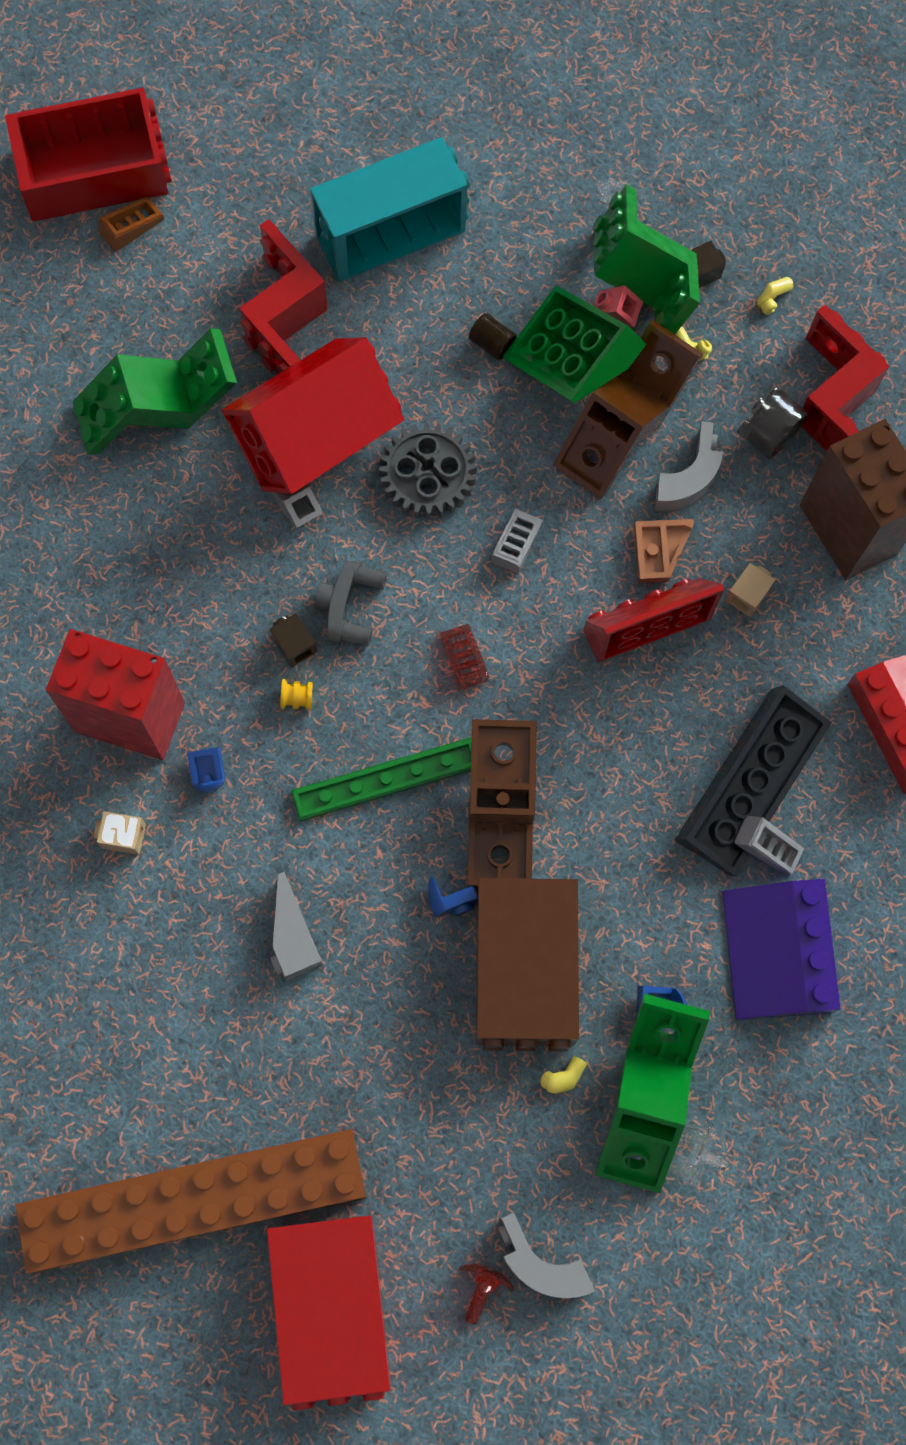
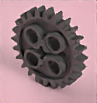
(447, 453)

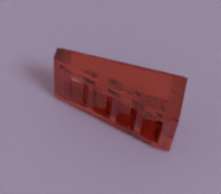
(469, 679)

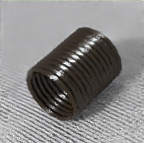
(491, 336)

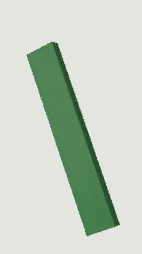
(382, 779)

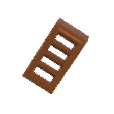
(119, 236)

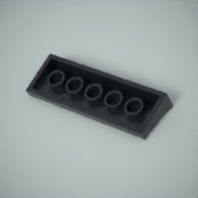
(753, 777)

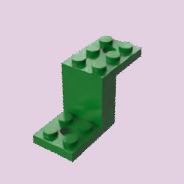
(645, 262)
(154, 391)
(652, 1093)

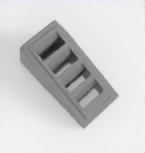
(507, 560)
(752, 836)

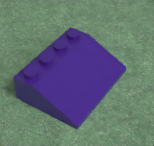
(781, 950)

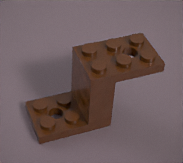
(627, 410)

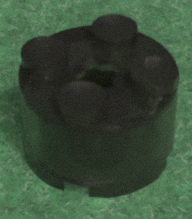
(773, 423)

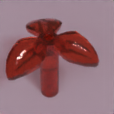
(486, 1283)

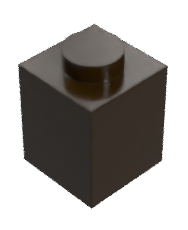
(709, 262)
(293, 639)

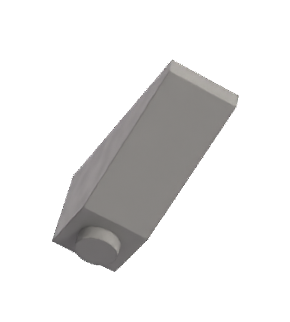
(291, 937)

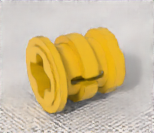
(296, 695)

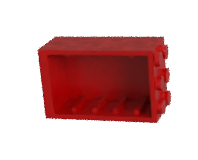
(88, 154)
(314, 415)
(116, 694)
(328, 1312)

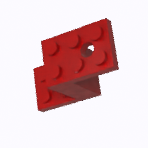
(285, 304)
(855, 381)

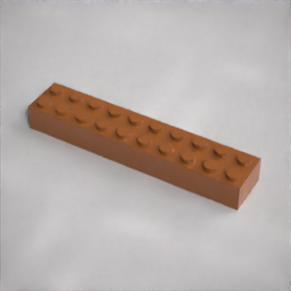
(189, 1201)

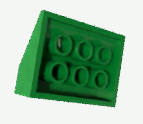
(573, 346)

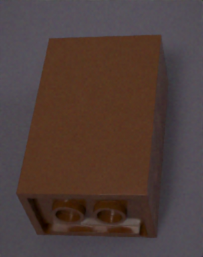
(860, 499)
(527, 964)

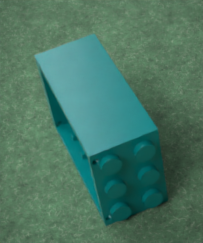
(390, 208)

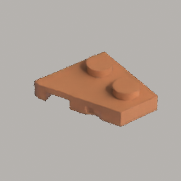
(659, 547)

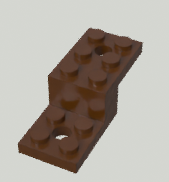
(501, 799)

